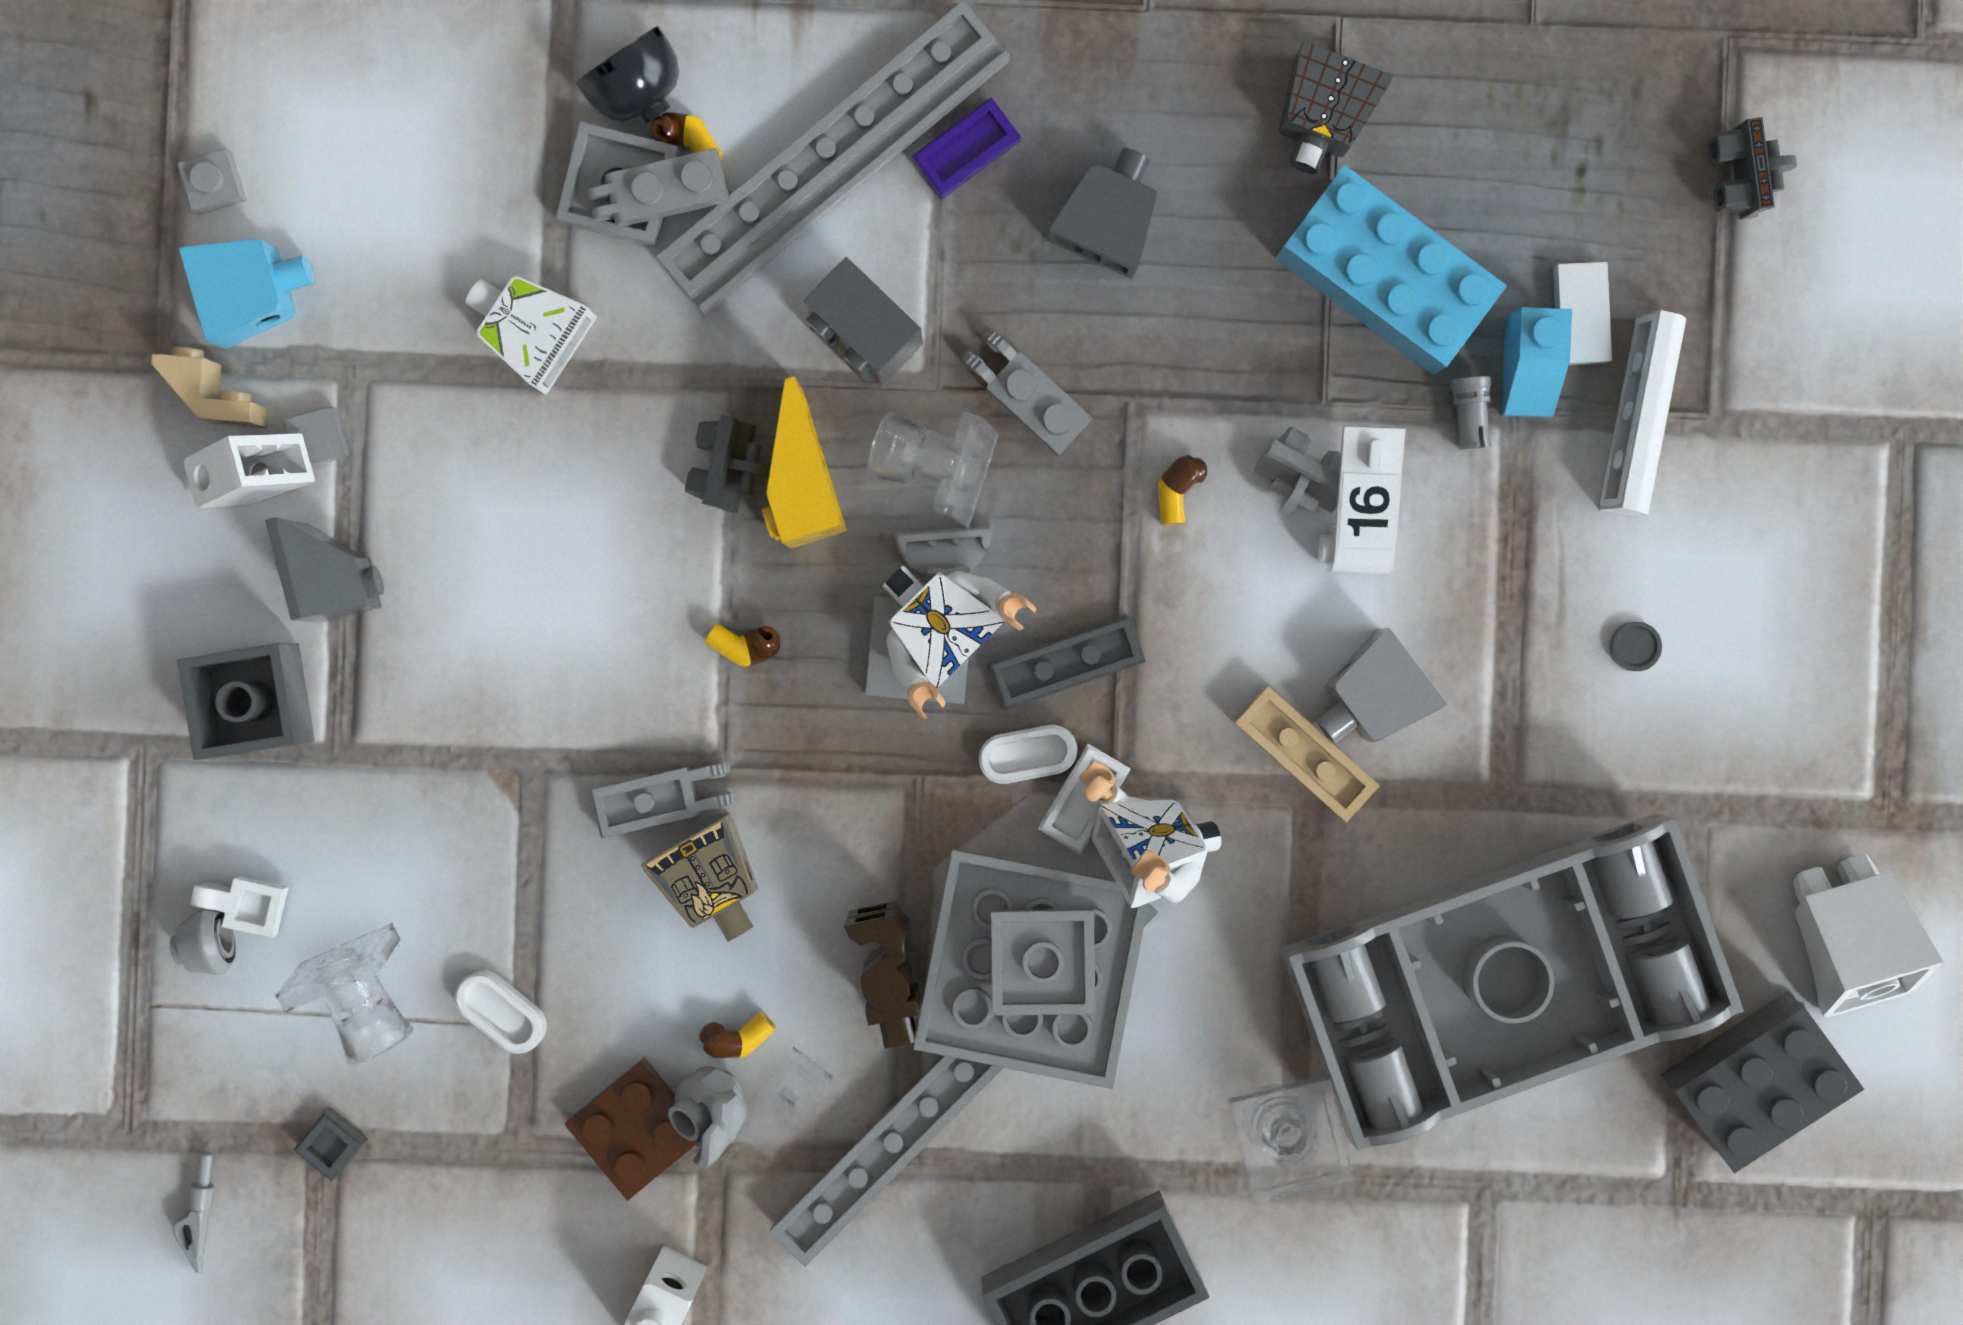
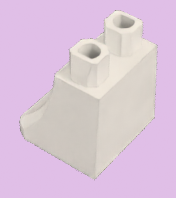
(1861, 937)

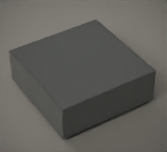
(330, 1144)

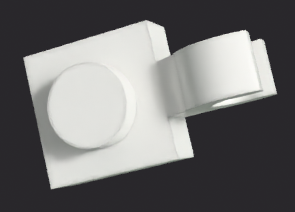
(248, 906)

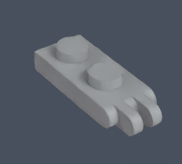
(661, 189)

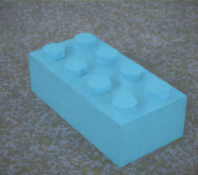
(1390, 271)

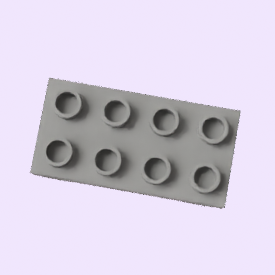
(1512, 980)

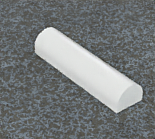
(1642, 413)

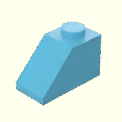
(1535, 360)

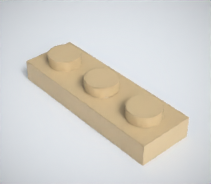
(1306, 754)

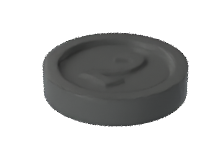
(1635, 646)

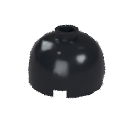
(634, 79)

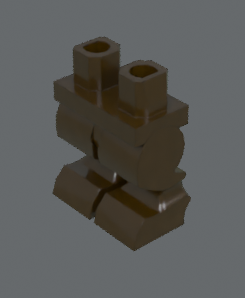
(886, 971)

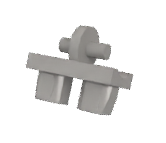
(1298, 476)

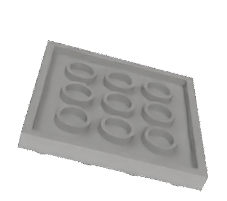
(958, 988)

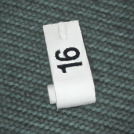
(1366, 502)

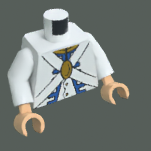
(943, 626)
(1145, 842)

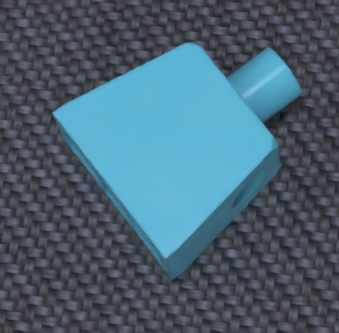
(242, 288)

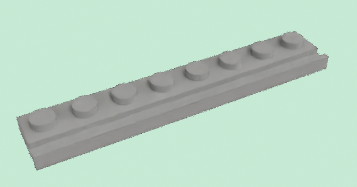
(834, 157)

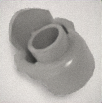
(708, 1111)

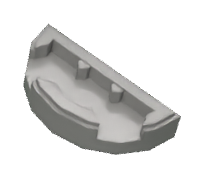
(944, 549)

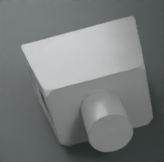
(1378, 691)

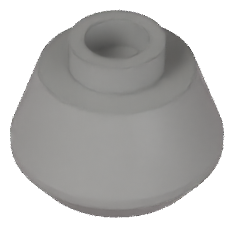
(204, 944)

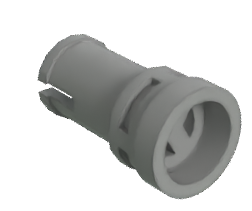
(1472, 414)

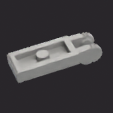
(1029, 395)
(656, 799)

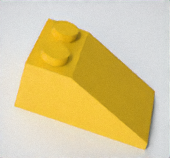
(799, 481)

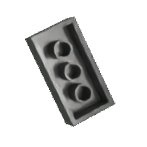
(1106, 1273)

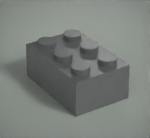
(1762, 1081)

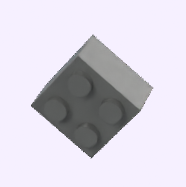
(863, 322)
(245, 700)

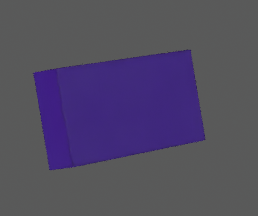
(966, 148)

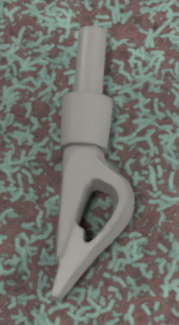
(197, 1217)

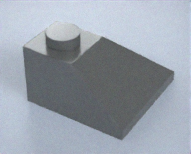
(321, 574)

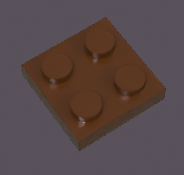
(630, 1129)

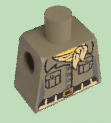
(707, 877)

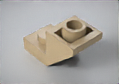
(199, 387)

